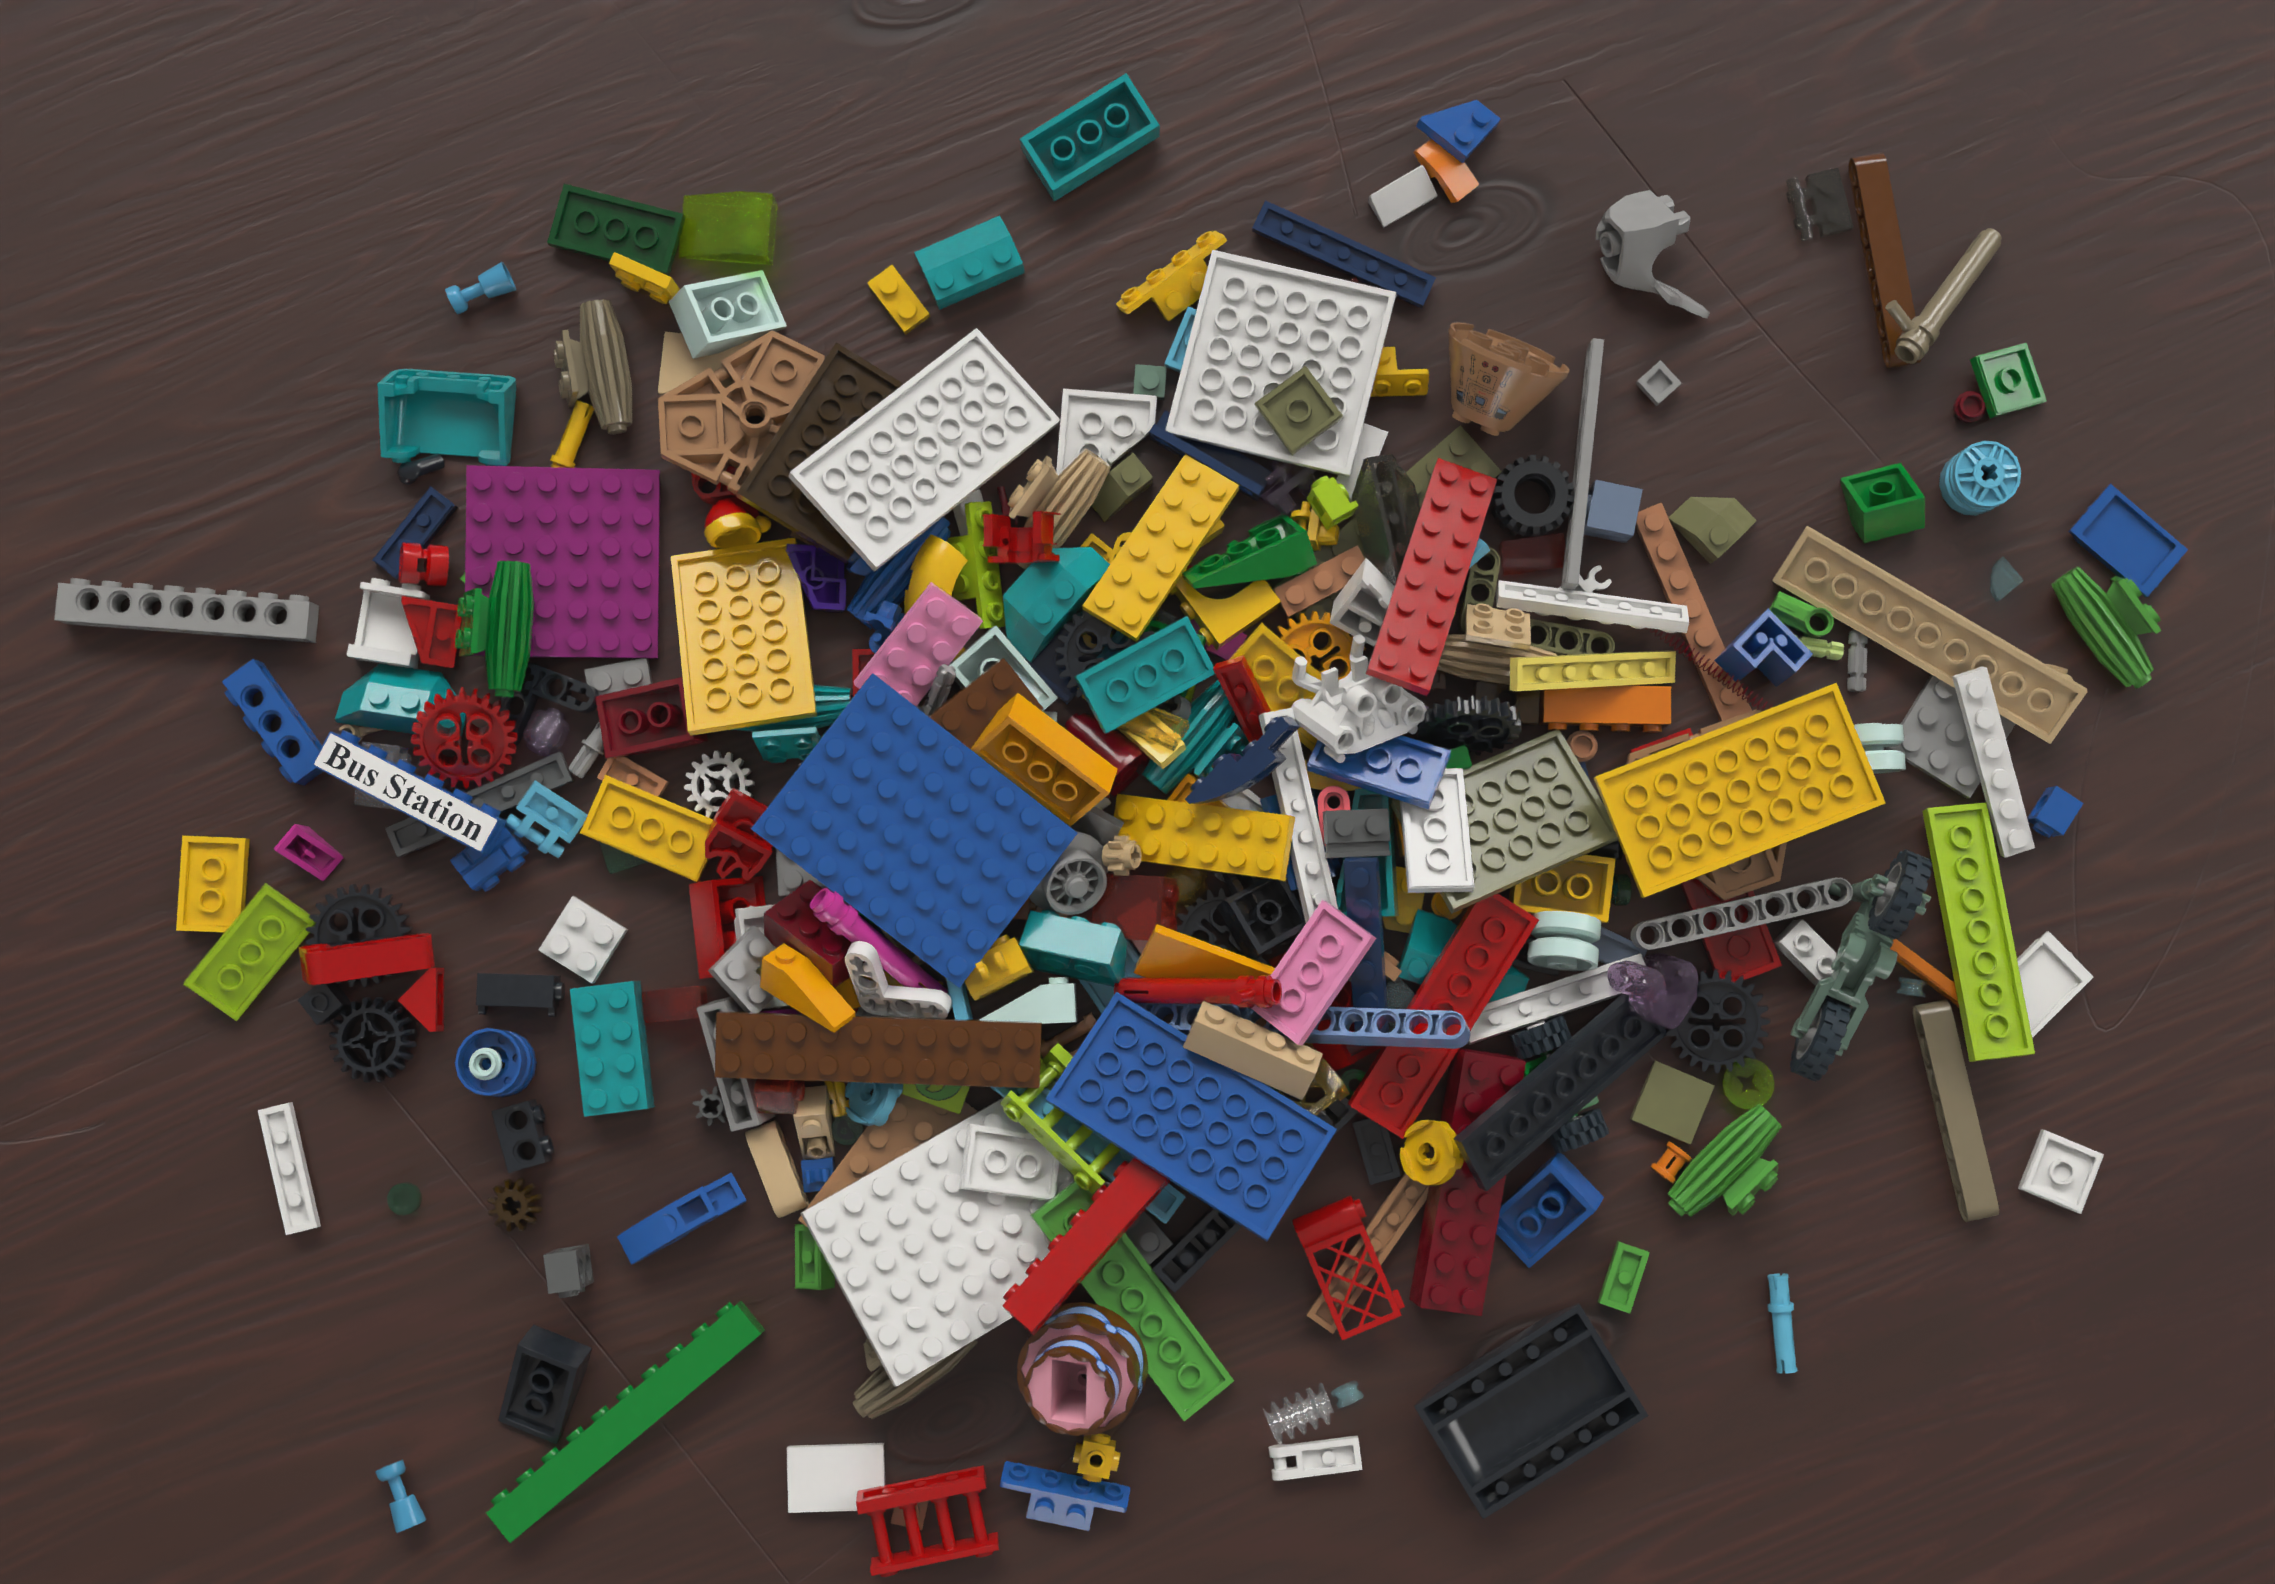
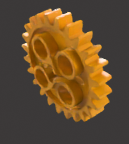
(1301, 637)

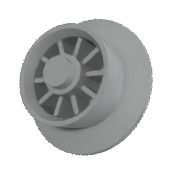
(1075, 879)

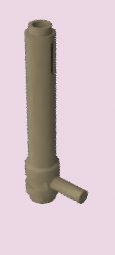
(1924, 329)

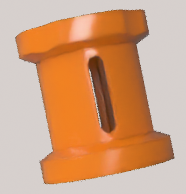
(1670, 1173)

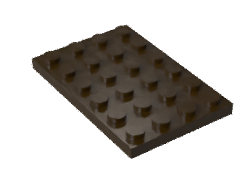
(832, 401)

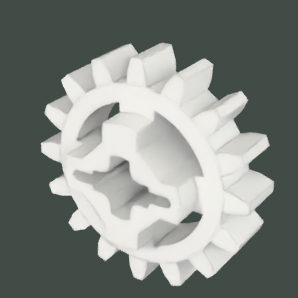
(728, 773)

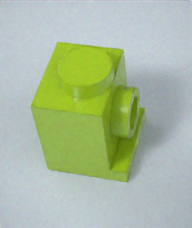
(1330, 501)

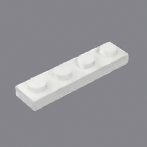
(289, 1168)

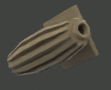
(597, 366)
(879, 1395)

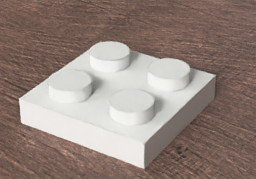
(583, 939)

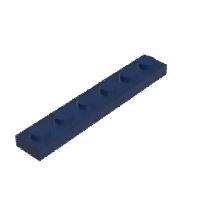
(1343, 254)
(1364, 908)

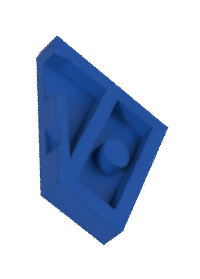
(1460, 127)

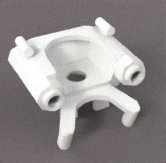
(1356, 709)

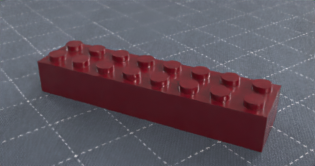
(1459, 1215)

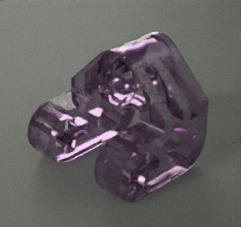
(1665, 996)

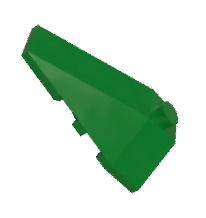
(1272, 551)

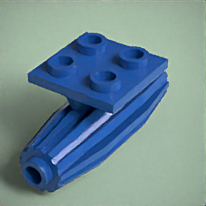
(891, 578)

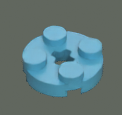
(871, 1109)

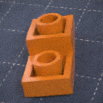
(1451, 174)

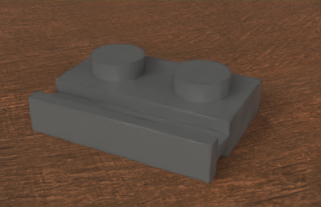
(1356, 833)

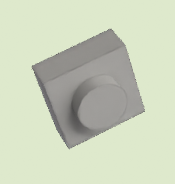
(1658, 383)

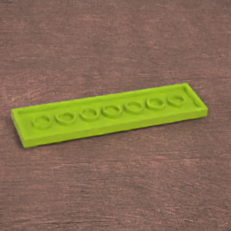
(1978, 932)

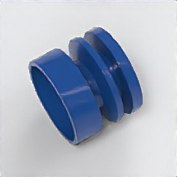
(514, 1051)

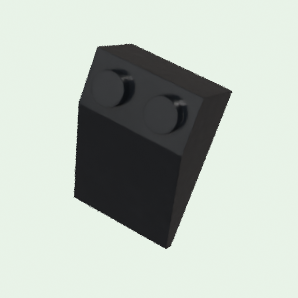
(544, 1383)

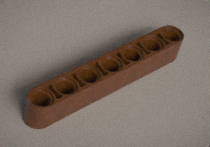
(1881, 248)

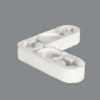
(884, 999)

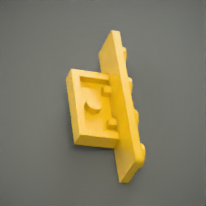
(1177, 283)
(1398, 382)

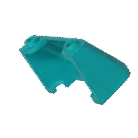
(446, 415)

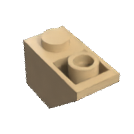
(814, 1124)

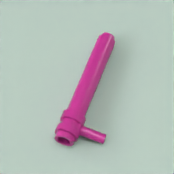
(845, 920)

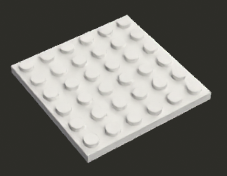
(1258, 330)

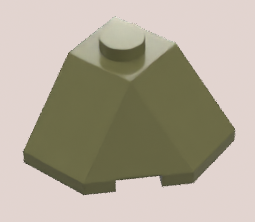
(1711, 524)

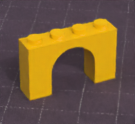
(1228, 617)

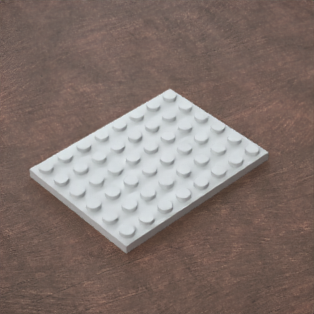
(927, 1257)

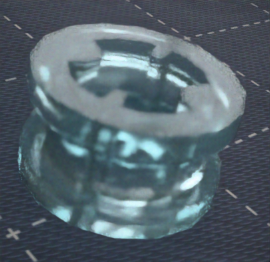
(1911, 987)
(1347, 1394)

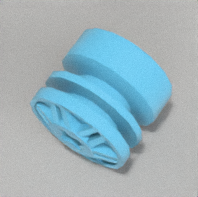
(1962, 480)

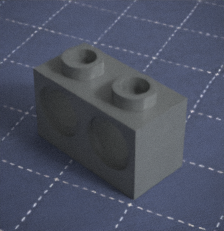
(568, 1270)

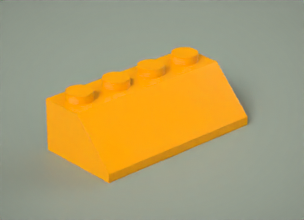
(1045, 760)

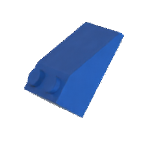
(1546, 1209)

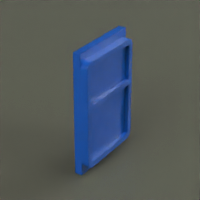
(2127, 540)

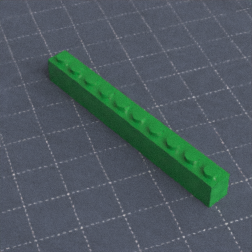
(625, 1421)

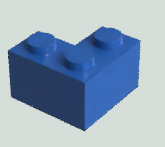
(1764, 645)

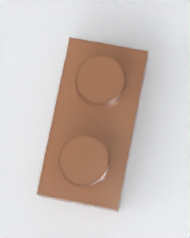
(634, 775)

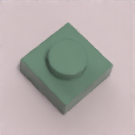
(1150, 380)

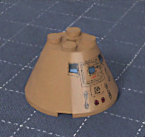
(1497, 377)

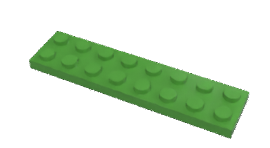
(1126, 1284)

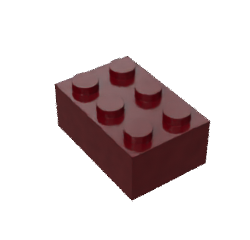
(794, 924)

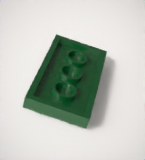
(607, 224)

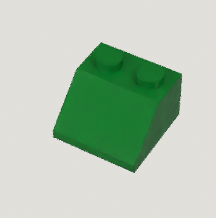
(1883, 502)

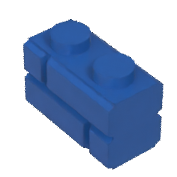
(482, 870)

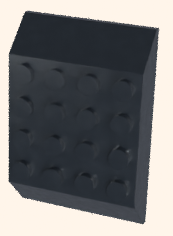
(1529, 1408)

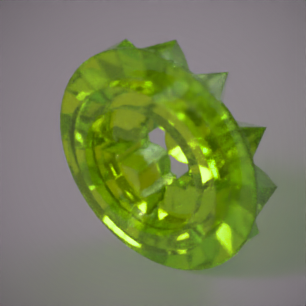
(1762, 1079)

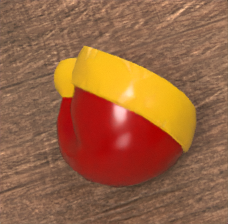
(734, 524)

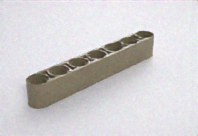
(1955, 1110)

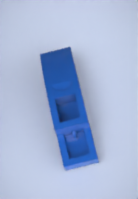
(681, 1218)

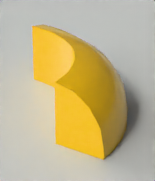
(934, 563)

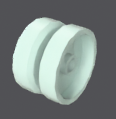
(1874, 739)
(1565, 941)

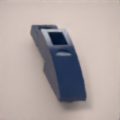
(1237, 773)

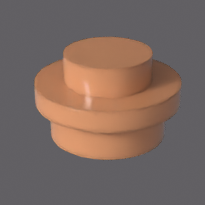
(1583, 745)

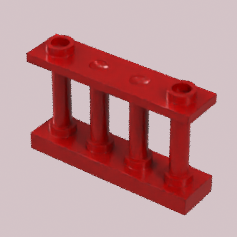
(906, 1496)

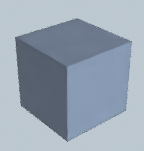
(1612, 511)

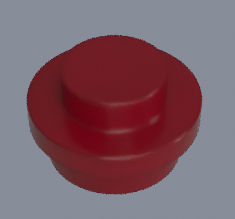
(1969, 407)

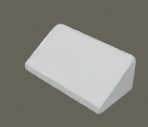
(1402, 196)

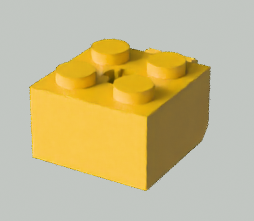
(998, 968)

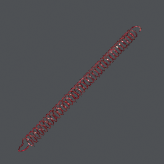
(1728, 682)

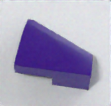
(820, 577)

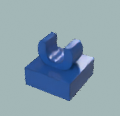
(816, 1173)

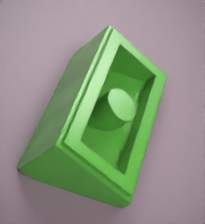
(810, 1264)

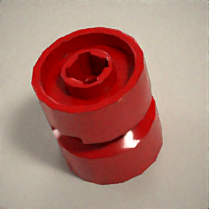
(435, 564)

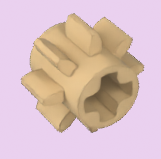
(1121, 855)

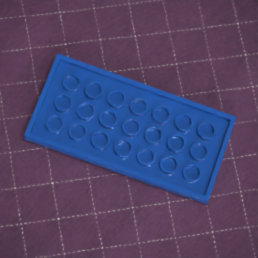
(1191, 1117)

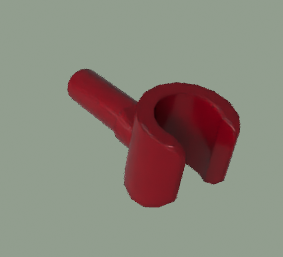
(1005, 508)

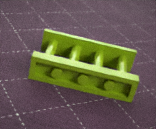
(1018, 1111)

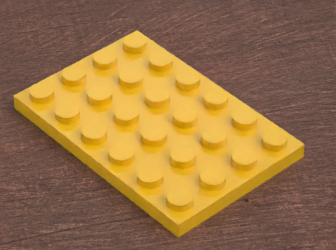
(742, 637)

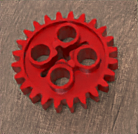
(433, 737)

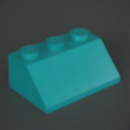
(970, 262)
(1074, 947)

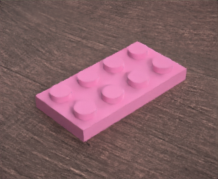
(921, 643)
(1315, 971)

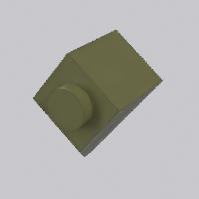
(1121, 487)

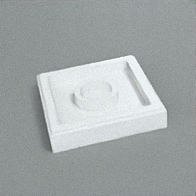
(2061, 1171)

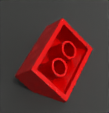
(714, 915)

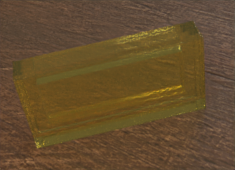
(1158, 727)

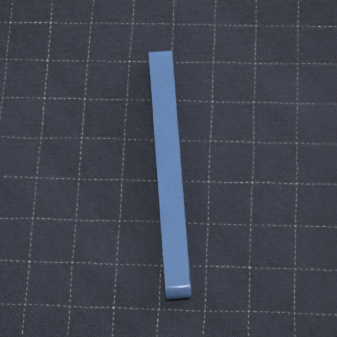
(1341, 1020)

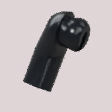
(411, 470)

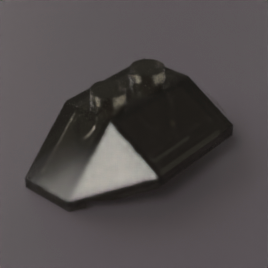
(1385, 512)

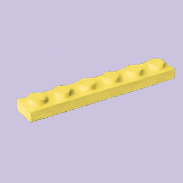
(1592, 670)

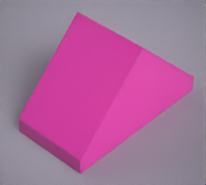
(309, 851)

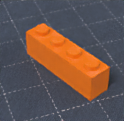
(1606, 706)

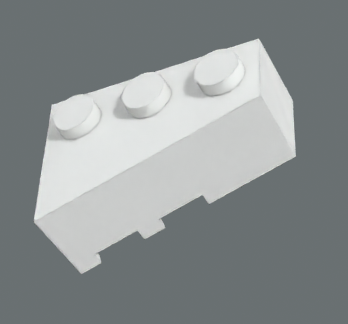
(1363, 603)

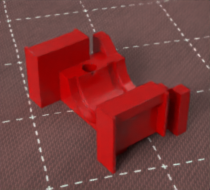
(1020, 543)

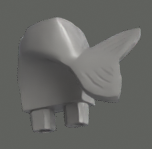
(1634, 235)

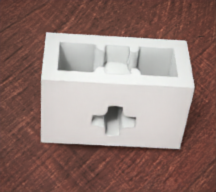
(1806, 950)

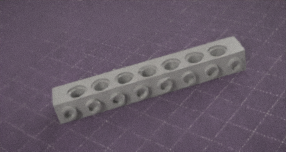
(75, 598)

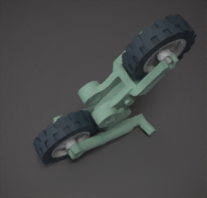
(1863, 954)

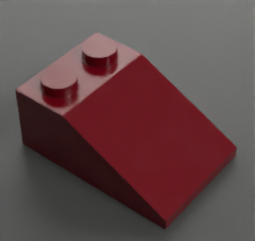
(645, 719)

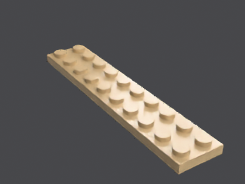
(1927, 632)

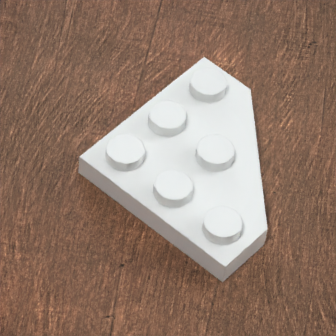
(1103, 424)

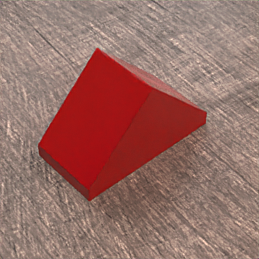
(426, 999)

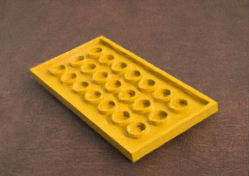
(1739, 790)

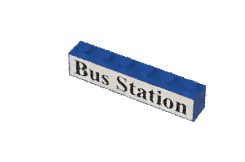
(409, 792)

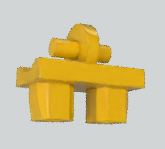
(1316, 531)

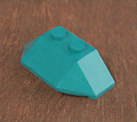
(1049, 596)
(391, 698)

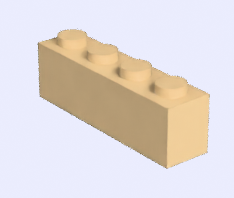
(1252, 1050)

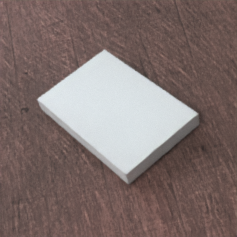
(1008, 1164)
(830, 1475)

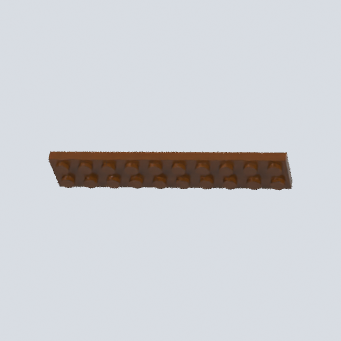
(879, 1050)

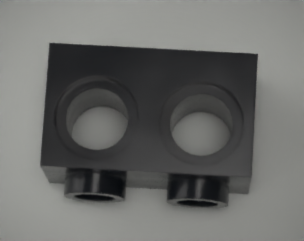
(513, 1137)

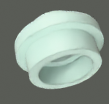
(476, 1060)

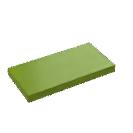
(250, 952)

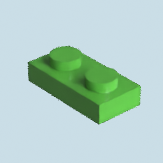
(1623, 1277)

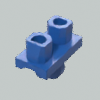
(883, 623)

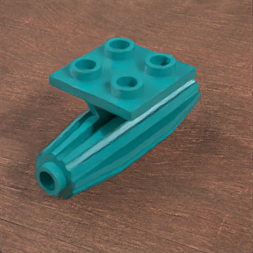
(798, 737)
(1204, 741)

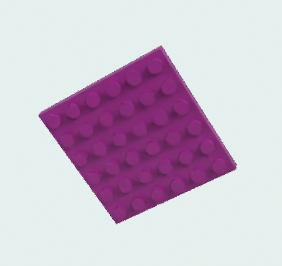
(588, 552)

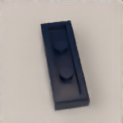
(418, 527)

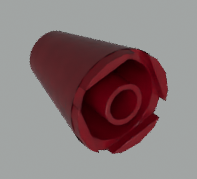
(1111, 746)

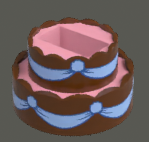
(1078, 1342)

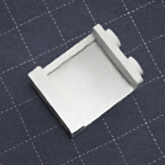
(383, 627)

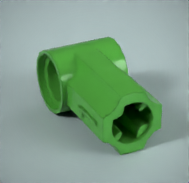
(1797, 615)

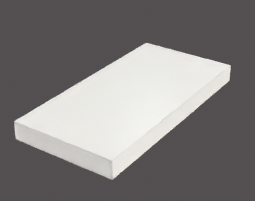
(1439, 840)

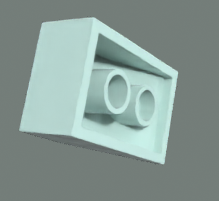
(726, 312)
(990, 649)
(1044, 1004)

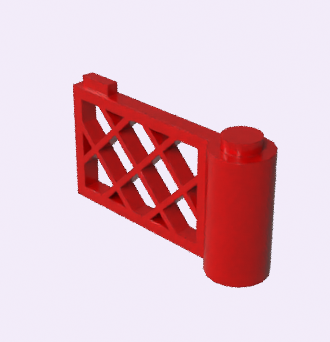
(1336, 1224)

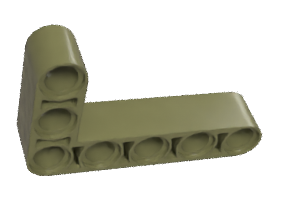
(1551, 631)

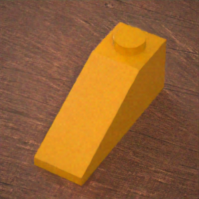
(802, 986)

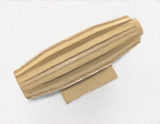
(1066, 493)
(1488, 644)

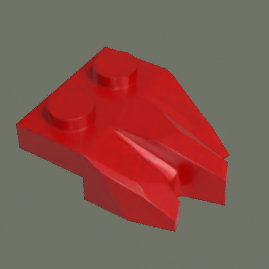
(734, 839)

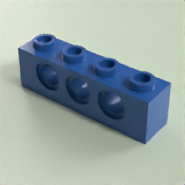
(241, 688)

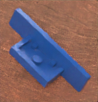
(1062, 1496)

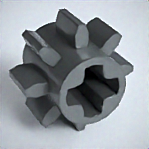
(704, 1103)

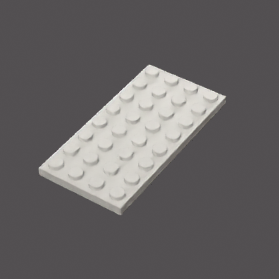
(924, 449)

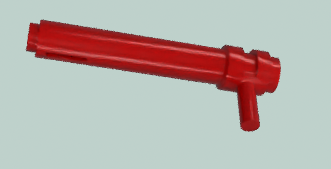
(1239, 991)

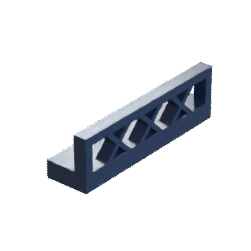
(1225, 461)

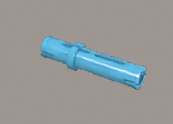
(1782, 1322)

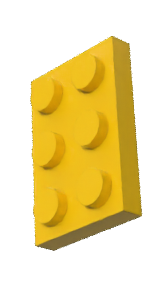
(211, 882)

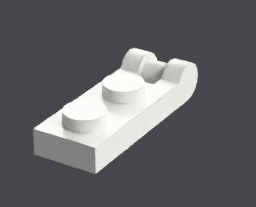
(1316, 1458)

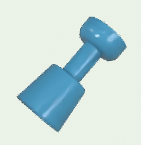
(492, 283)
(405, 1509)

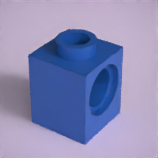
(2054, 812)

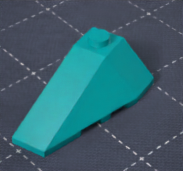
(1425, 944)

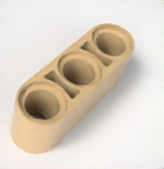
(777, 1169)

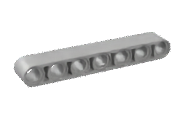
(1756, 910)

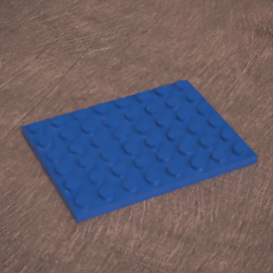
(914, 830)

